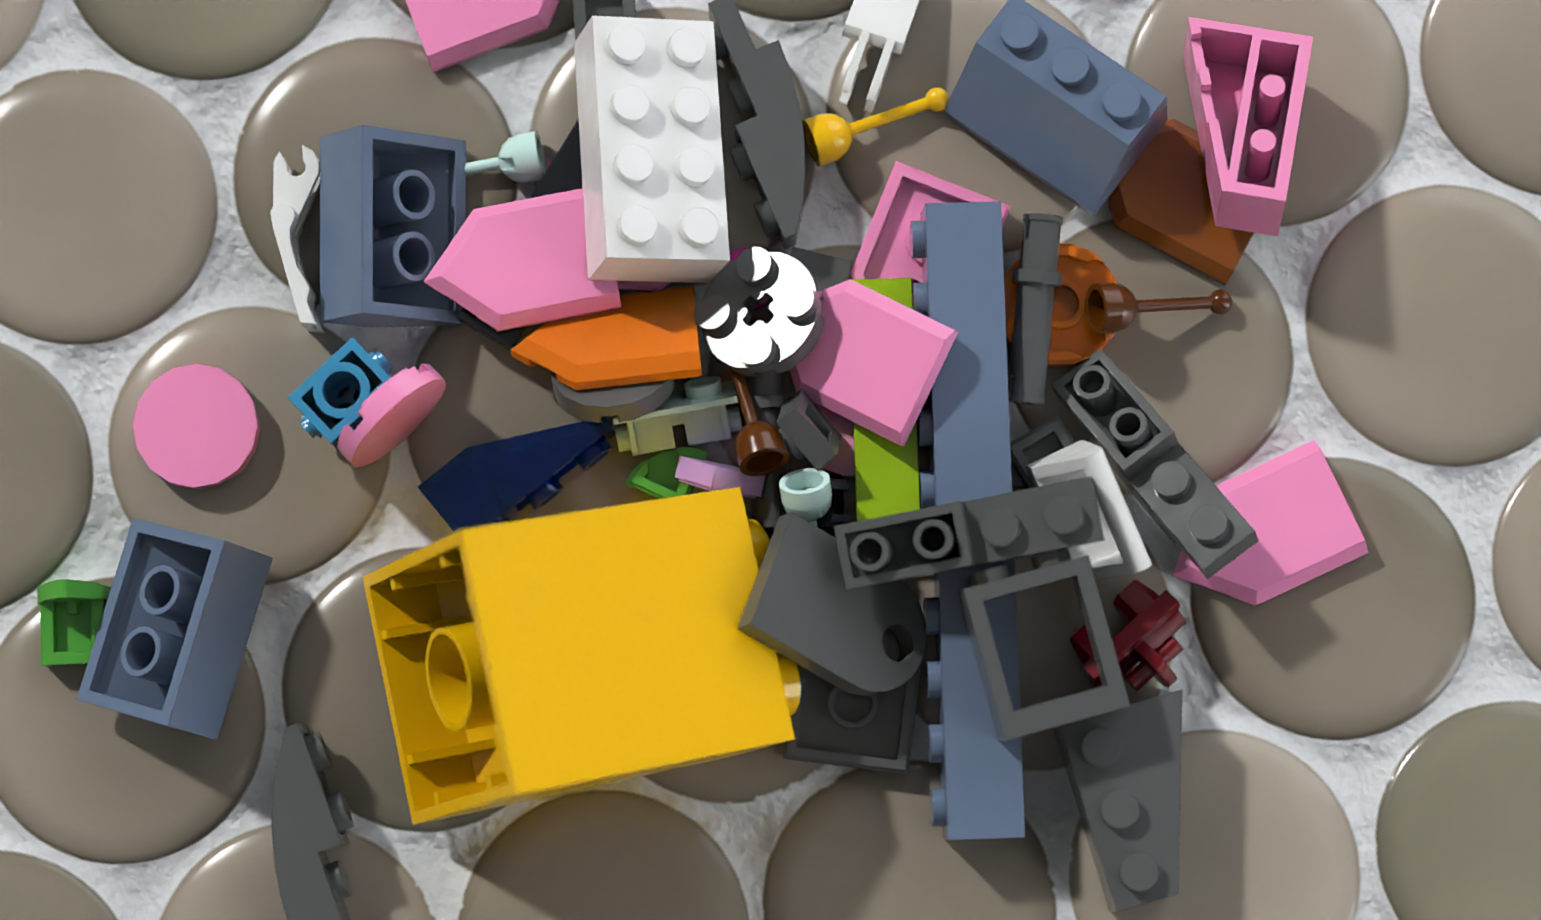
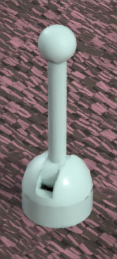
(519, 159)
(806, 493)

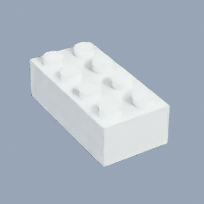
(651, 150)

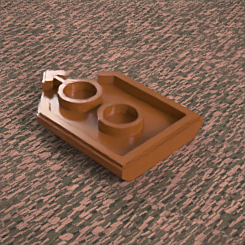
(1170, 208)

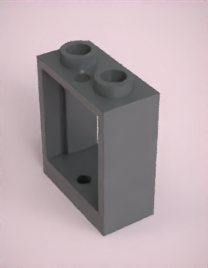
(1057, 711)

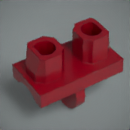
(1142, 645)

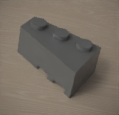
(1128, 796)

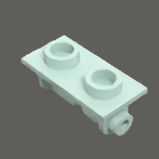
(697, 406)

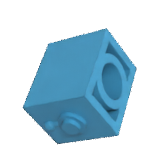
(321, 394)

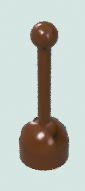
(1113, 306)
(758, 445)

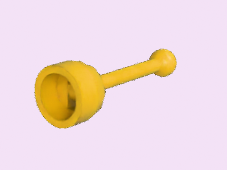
(831, 136)

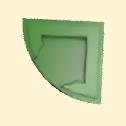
(657, 473)

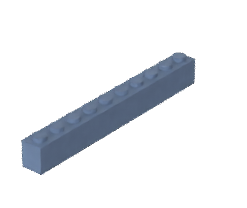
(968, 461)

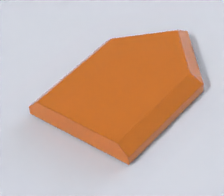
(639, 343)

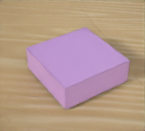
(717, 476)

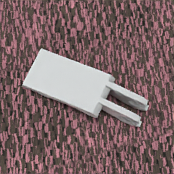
(881, 25)
(291, 205)

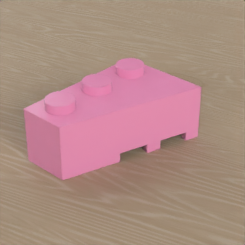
(1247, 116)

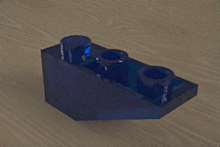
(504, 476)

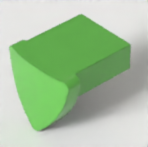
(69, 620)

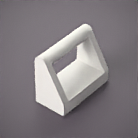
(1123, 548)

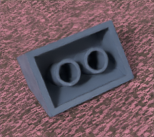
(1055, 105)
(387, 225)
(175, 628)

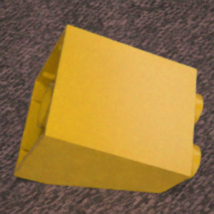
(576, 652)

